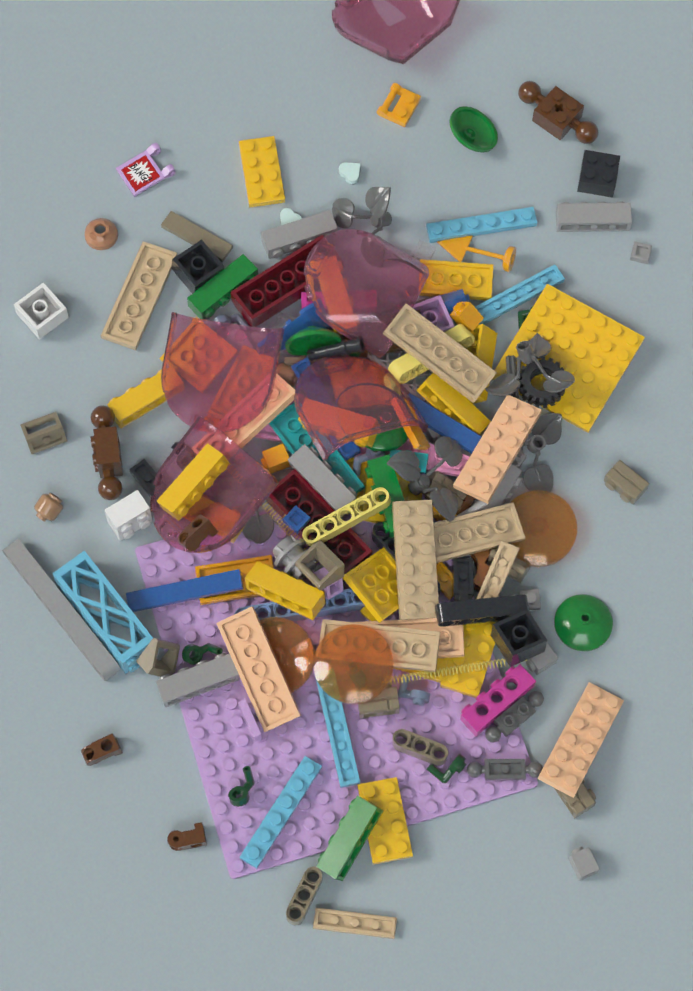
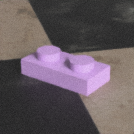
(254, 727)

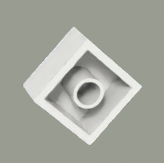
(41, 311)
(129, 515)

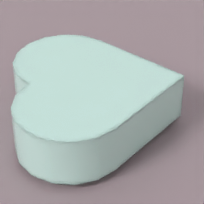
(350, 172)
(288, 216)

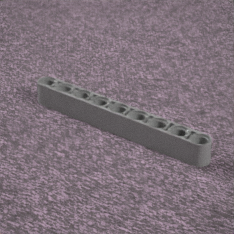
(61, 610)

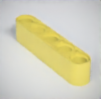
(407, 367)
(351, 508)

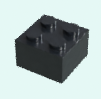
(598, 173)
(196, 266)
(518, 638)

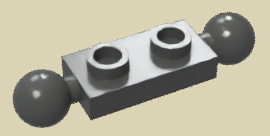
(514, 716)
(504, 769)

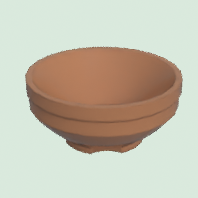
(104, 240)

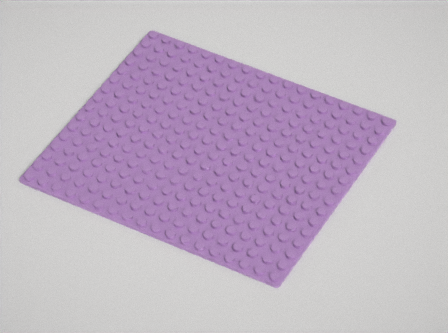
(226, 745)

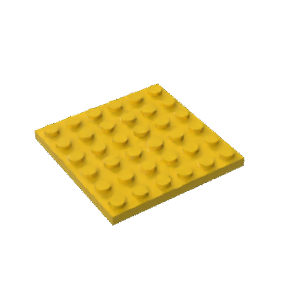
(585, 345)

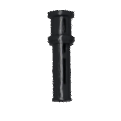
(344, 347)

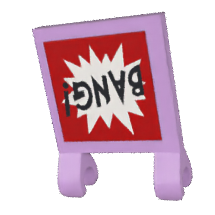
(142, 172)

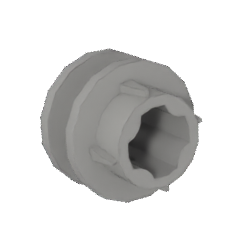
(288, 552)

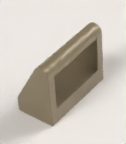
(46, 437)
(327, 559)
(518, 570)
(154, 666)

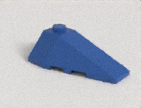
(307, 318)

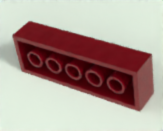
(273, 288)
(297, 491)

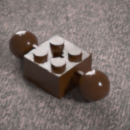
(558, 112)
(106, 452)

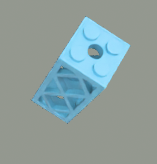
(71, 574)

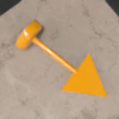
(458, 246)

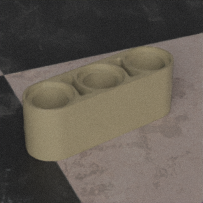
(414, 739)
(307, 886)

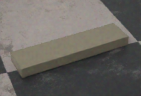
(192, 234)

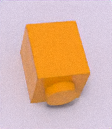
(466, 314)
(275, 459)

